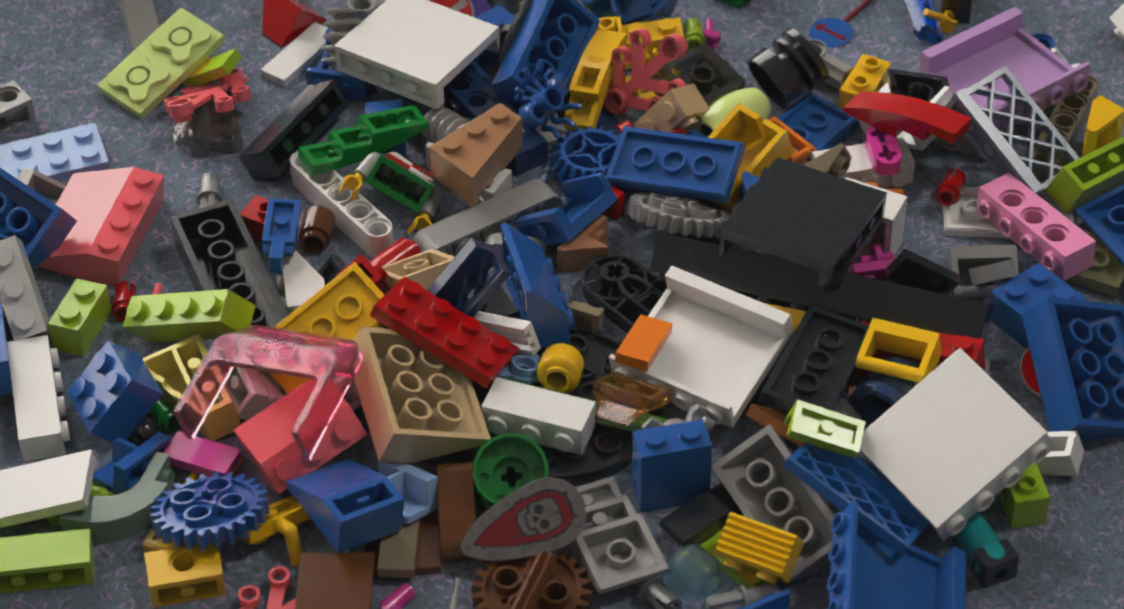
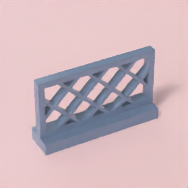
(997, 145)

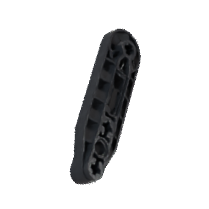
(624, 296)

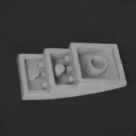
(615, 540)

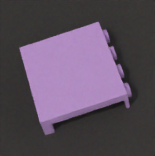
(999, 43)

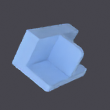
(416, 487)

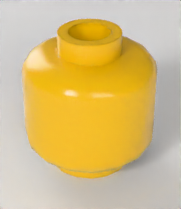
(560, 368)

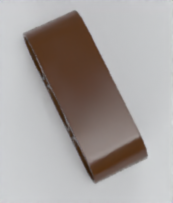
(455, 507)

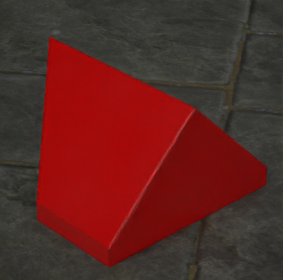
(287, 20)

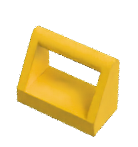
(1103, 124)
(903, 341)

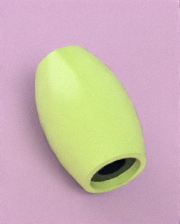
(748, 97)

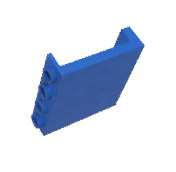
(876, 576)

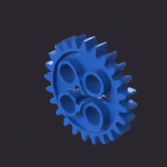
(209, 510)

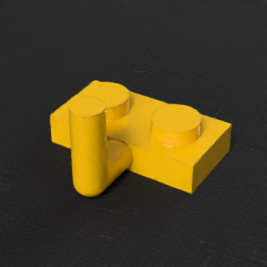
(285, 518)

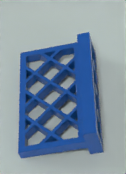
(847, 480)

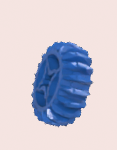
(582, 153)

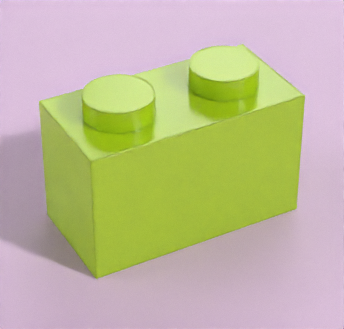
(80, 317)

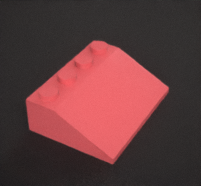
(112, 220)

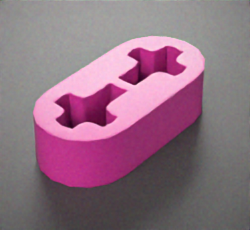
(877, 151)

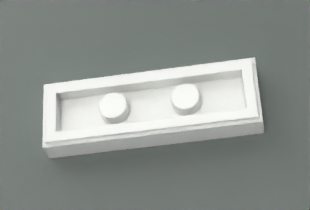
(296, 56)

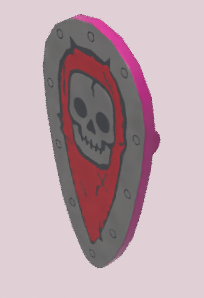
(531, 519)

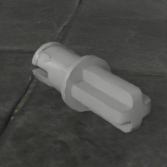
(209, 190)
(740, 597)

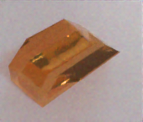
(627, 399)

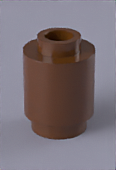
(316, 229)

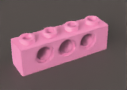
(1036, 226)

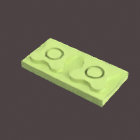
(161, 63)

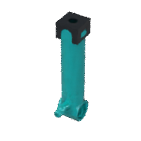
(991, 558)

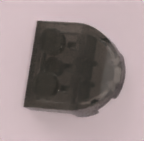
(210, 132)

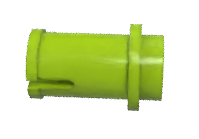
(694, 33)

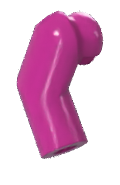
(398, 598)

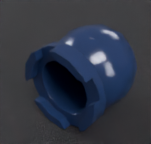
(880, 391)

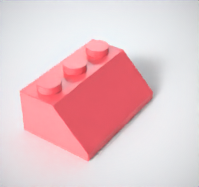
(273, 448)

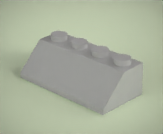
(778, 498)

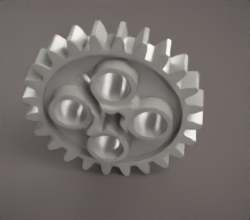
(677, 214)

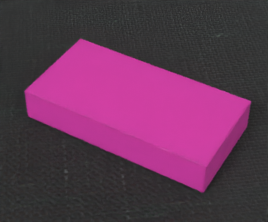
(202, 455)

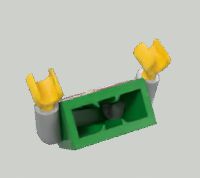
(399, 180)

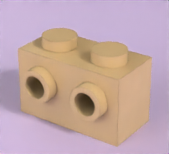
(675, 110)

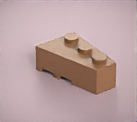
(476, 152)

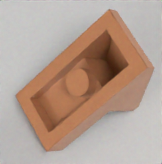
(584, 247)

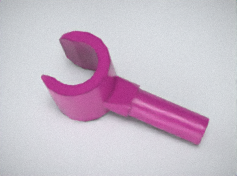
(712, 37)

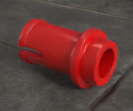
(949, 192)
(122, 299)

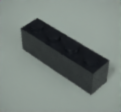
(295, 127)

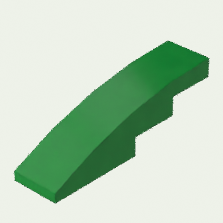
(372, 134)

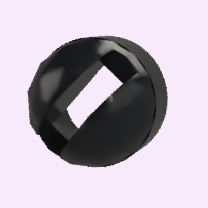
(144, 431)

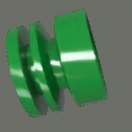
(507, 456)

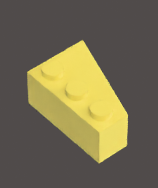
(174, 370)

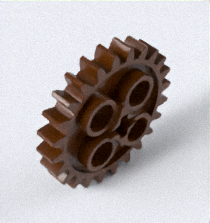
(501, 580)

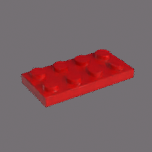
(444, 332)

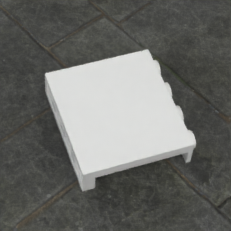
(414, 48)
(716, 348)
(954, 443)

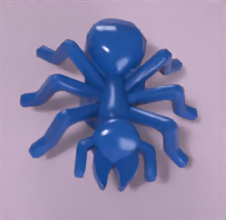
(544, 100)

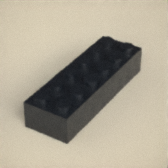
(223, 256)

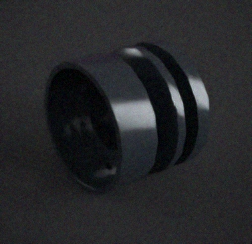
(792, 66)

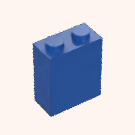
(670, 464)

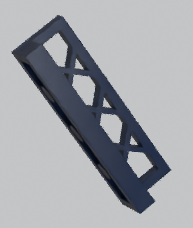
(470, 272)

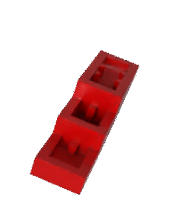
(903, 113)

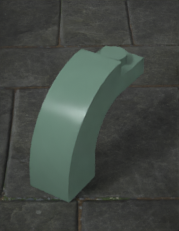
(127, 513)

